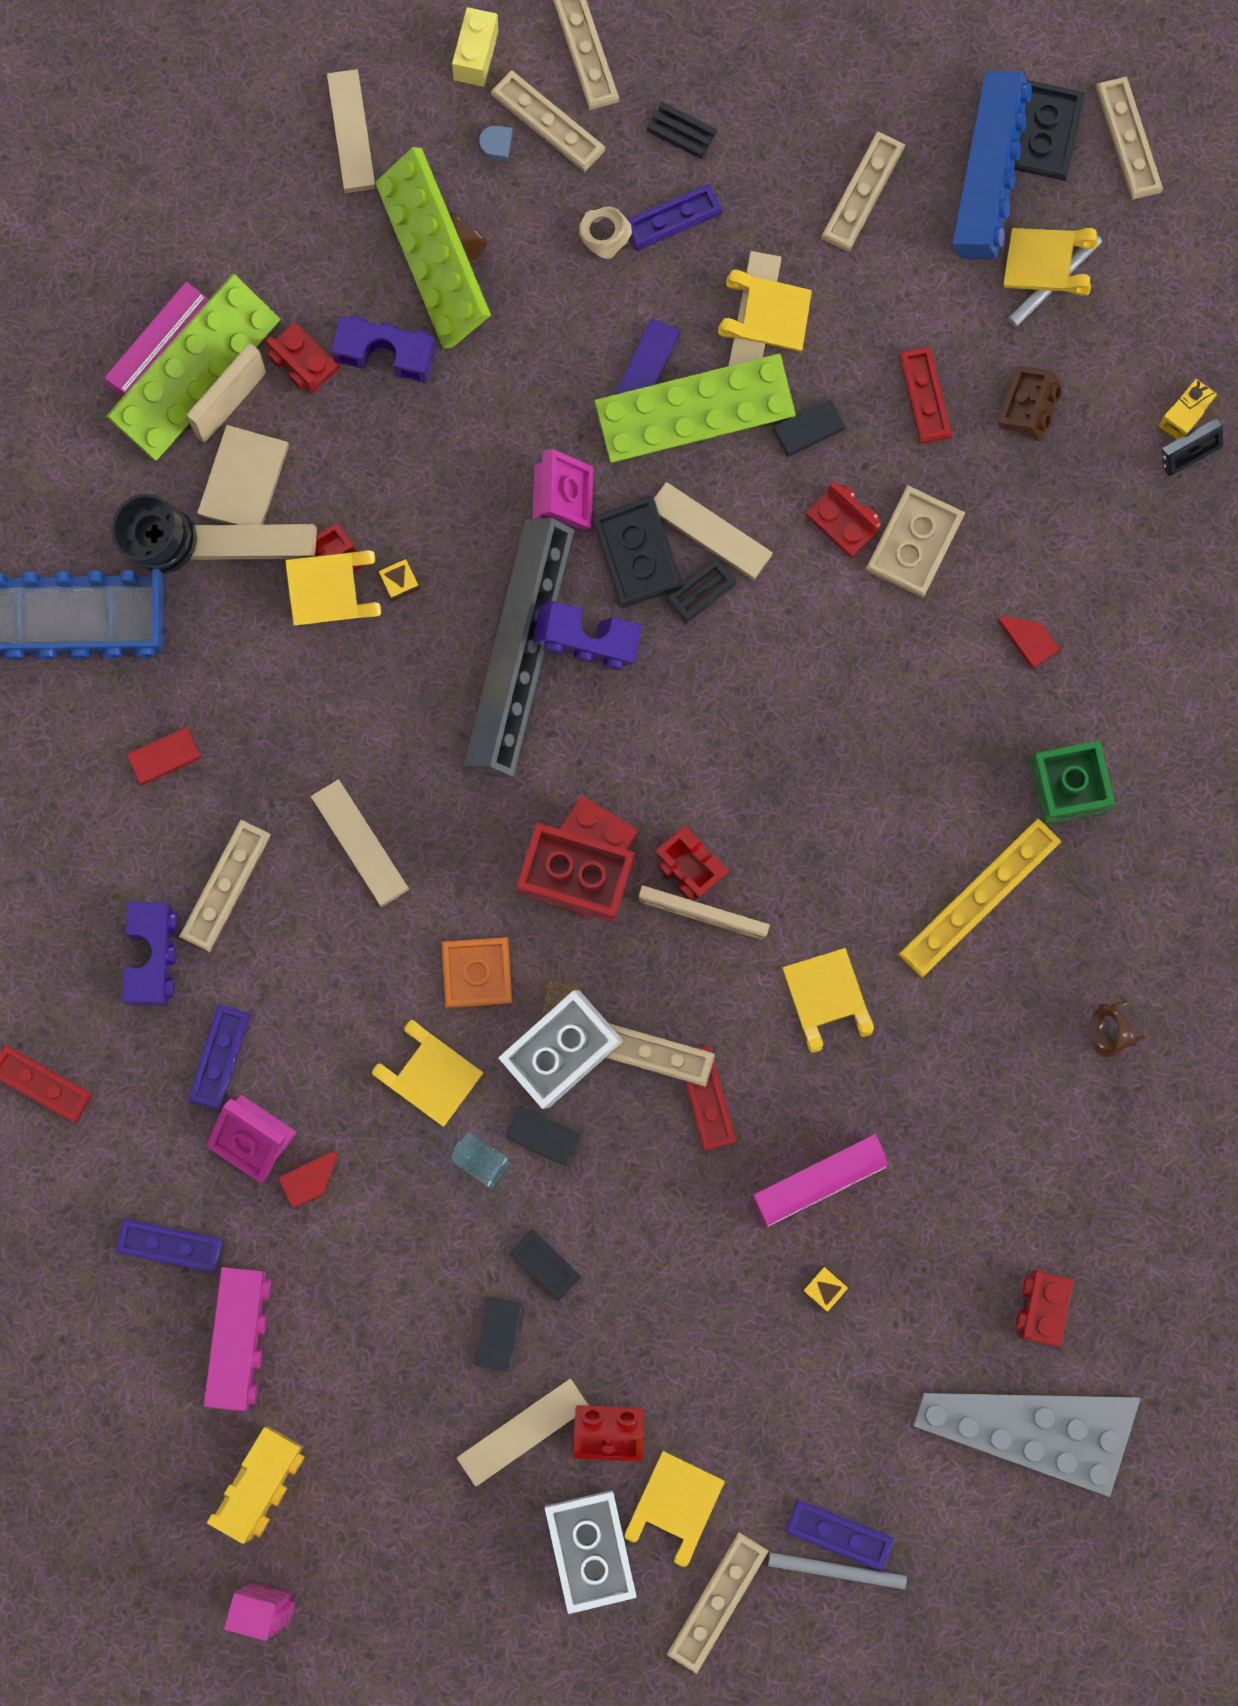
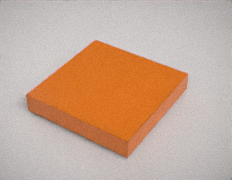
(476, 972)

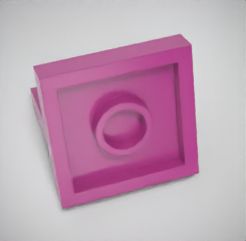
(563, 490)
(249, 1137)

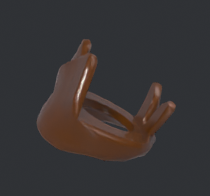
(470, 239)
(1101, 1043)

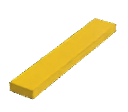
(979, 898)

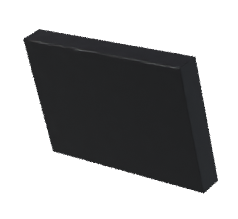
(1049, 130)
(637, 551)

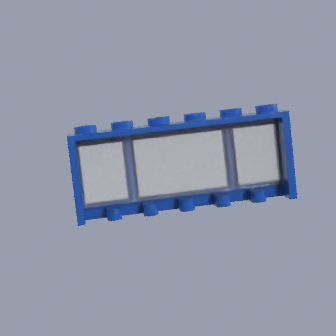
(81, 615)

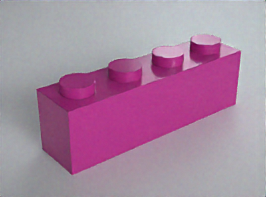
(235, 1339)
(259, 1611)

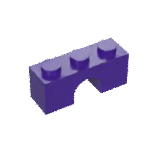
(359, 338)
(561, 630)
(151, 982)

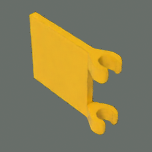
(1043, 259)
(772, 312)
(325, 588)
(825, 992)
(433, 1078)
(677, 1501)

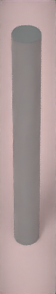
(1040, 295)
(837, 1570)

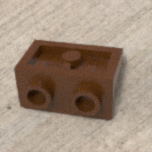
(1030, 401)

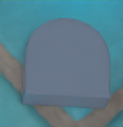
(496, 142)

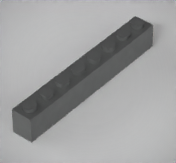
(515, 657)

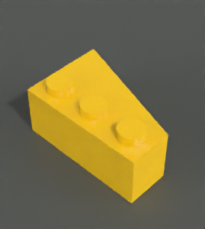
(257, 1486)

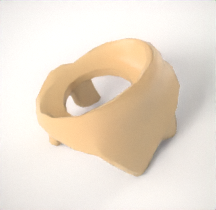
(605, 248)

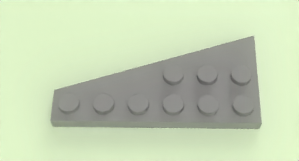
(1056, 1435)

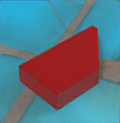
(1030, 639)
(308, 1180)

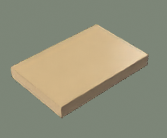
(226, 393)
(243, 478)
(915, 541)

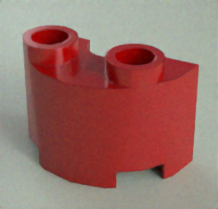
(690, 864)

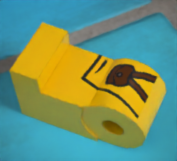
(1187, 410)

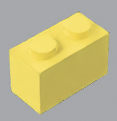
(475, 47)

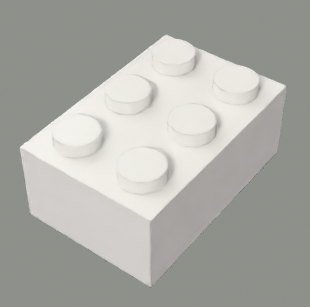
(560, 1049)
(590, 1551)

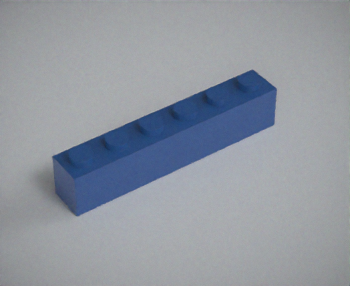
(991, 165)

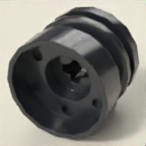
(154, 533)

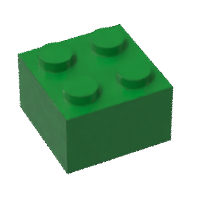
(1071, 782)

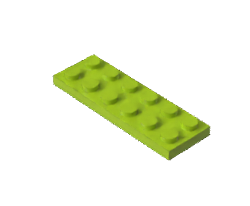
(432, 248)
(159, 401)
(694, 408)

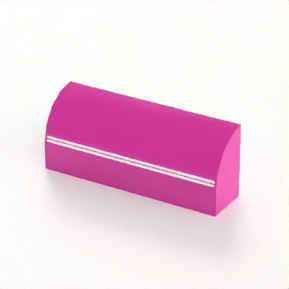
(155, 338)
(820, 1181)

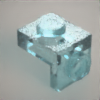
(480, 1160)

